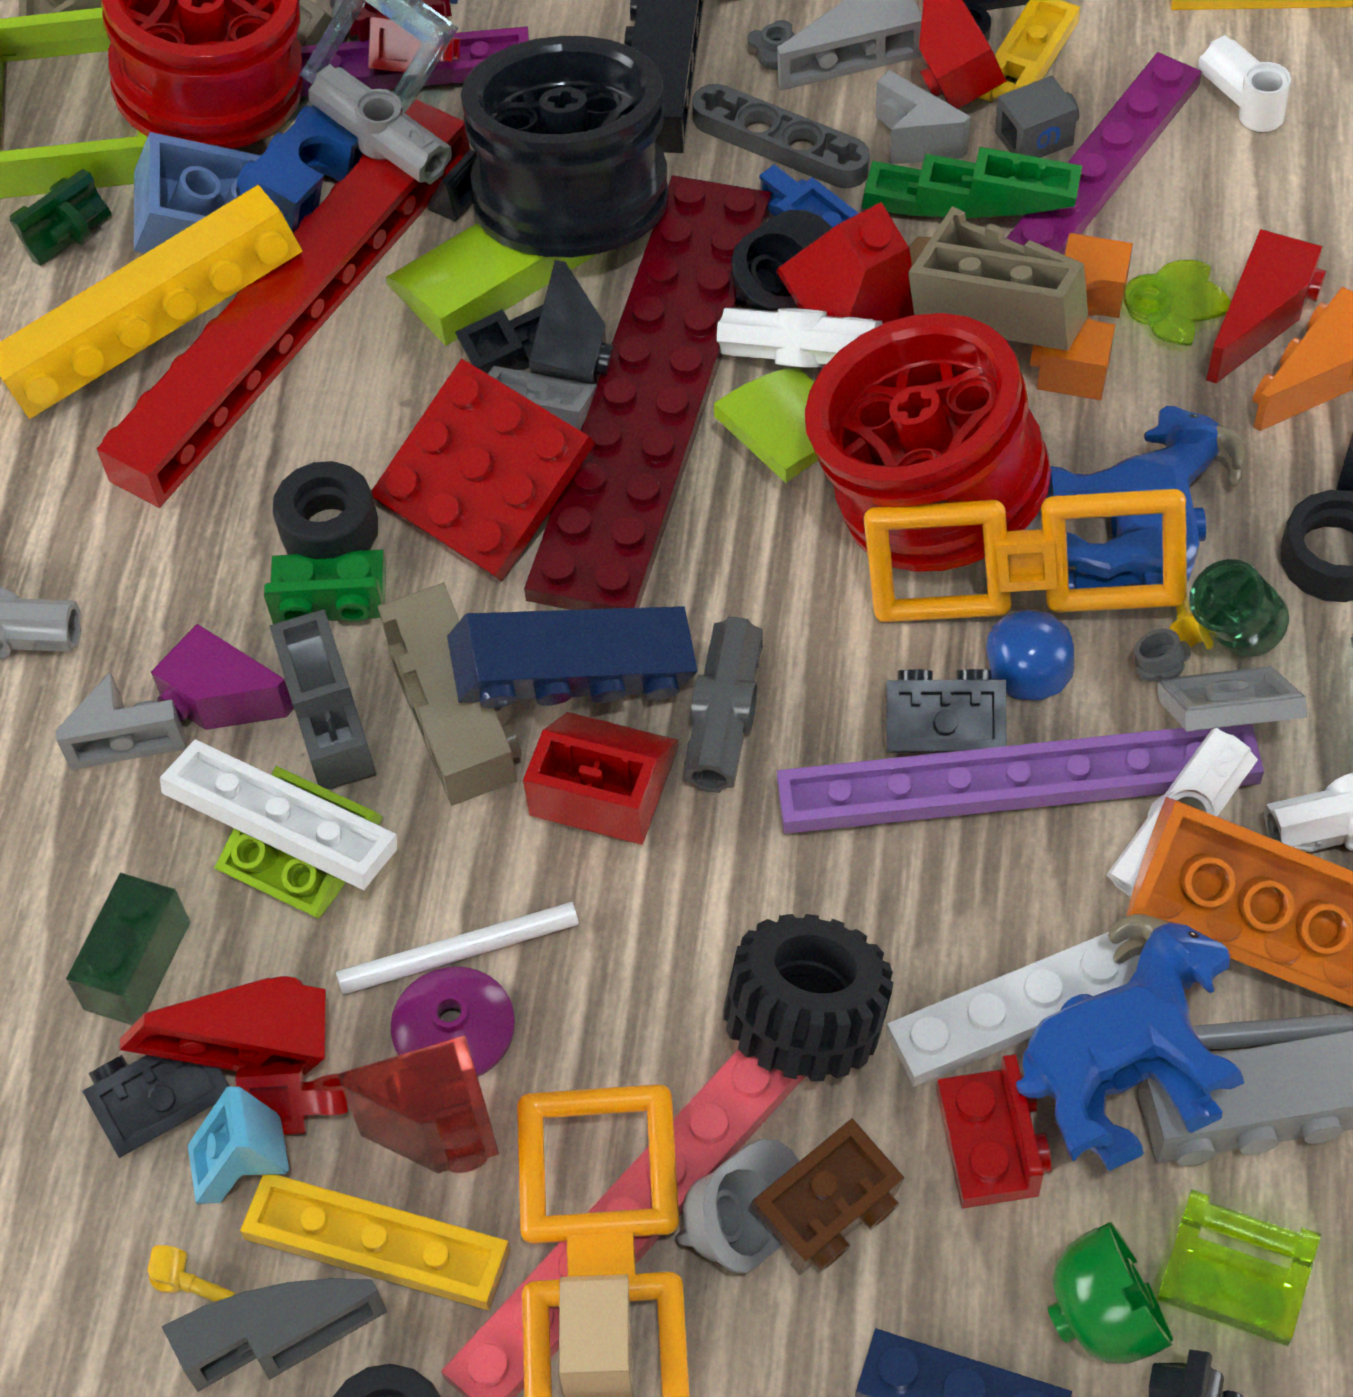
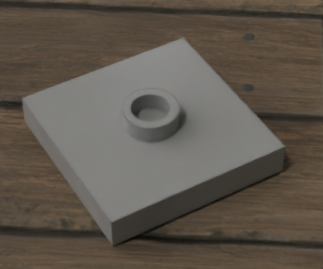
(1231, 698)

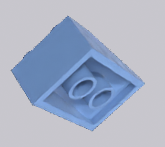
(180, 185)

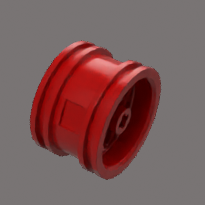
(205, 67)
(928, 418)

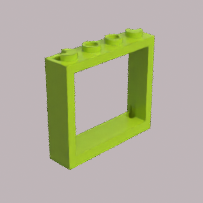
(38, 168)

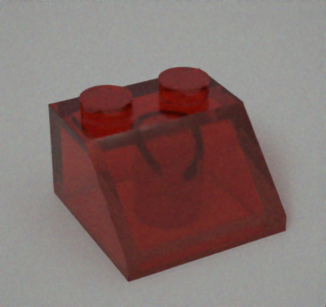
(424, 1107)

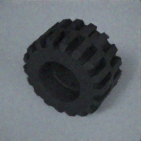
(807, 997)

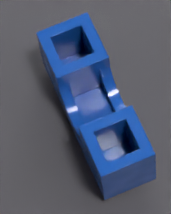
(296, 162)

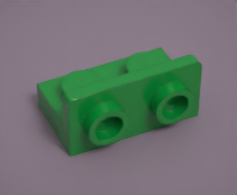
(344, 586)

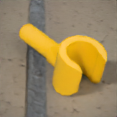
(1188, 628)
(168, 1276)

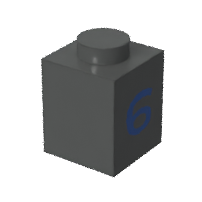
(1037, 118)

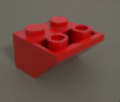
(598, 776)

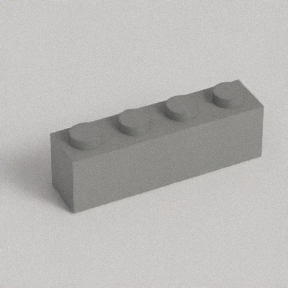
(1286, 1095)

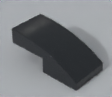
(500, 341)

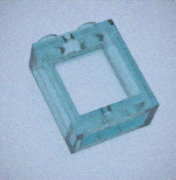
(412, 16)

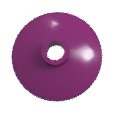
(484, 1019)

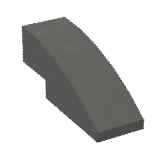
(322, 700)
(271, 1324)

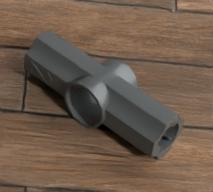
(723, 705)

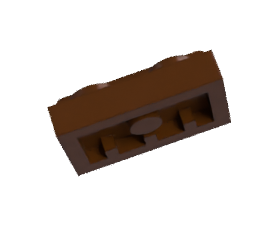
(829, 1197)

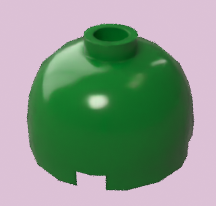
(1106, 1300)

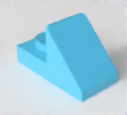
(235, 1141)

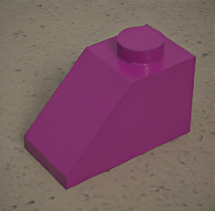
(219, 683)

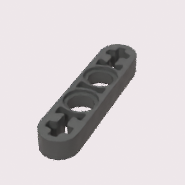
(842, 166)

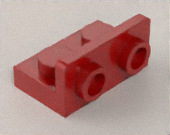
(993, 1136)

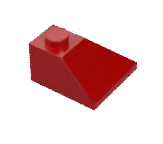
(854, 270)

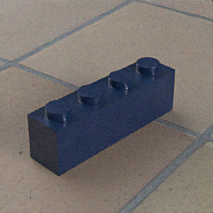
(571, 655)

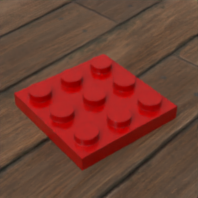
(482, 469)

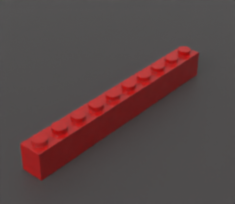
(270, 321)

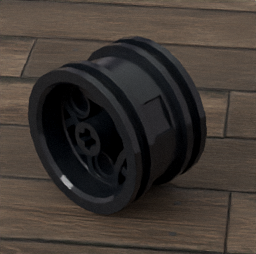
(566, 145)

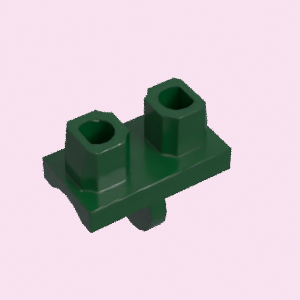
(60, 217)

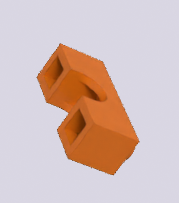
(1086, 363)

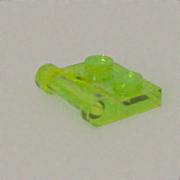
(1233, 1284)

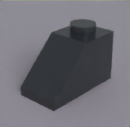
(570, 332)

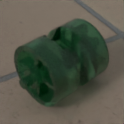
(1239, 608)

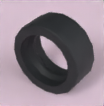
(1302, 566)

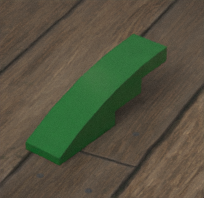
(992, 187)

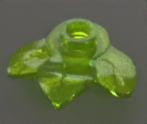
(1175, 300)

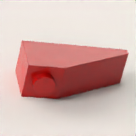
(956, 53)
(1267, 299)
(239, 1027)

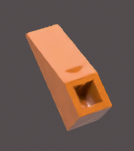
(1312, 367)

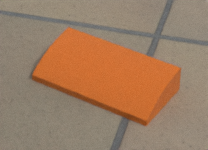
(1251, 895)

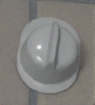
(719, 1208)

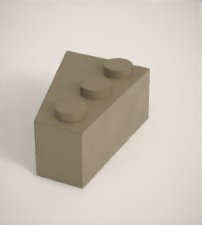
(1014, 288)
(463, 739)

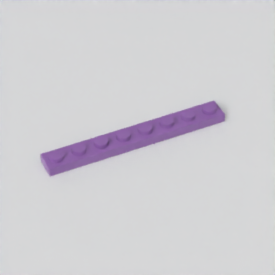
(992, 779)

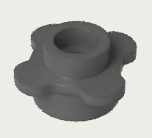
(768, 41)

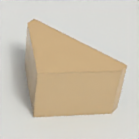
(595, 1337)

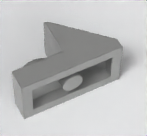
(919, 121)
(107, 732)

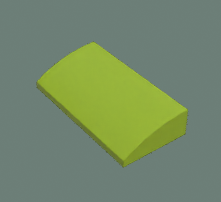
(470, 280)

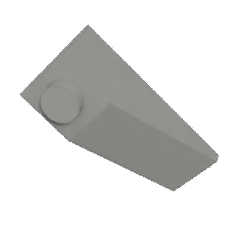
(851, 40)

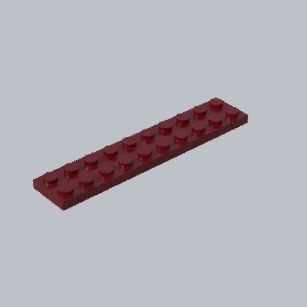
(649, 405)

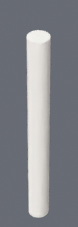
(457, 948)

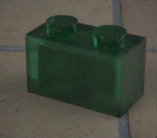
(128, 949)

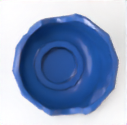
(1031, 654)

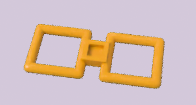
(1028, 557)
(601, 1240)

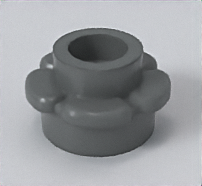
(1160, 655)

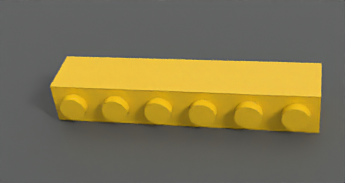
(145, 300)

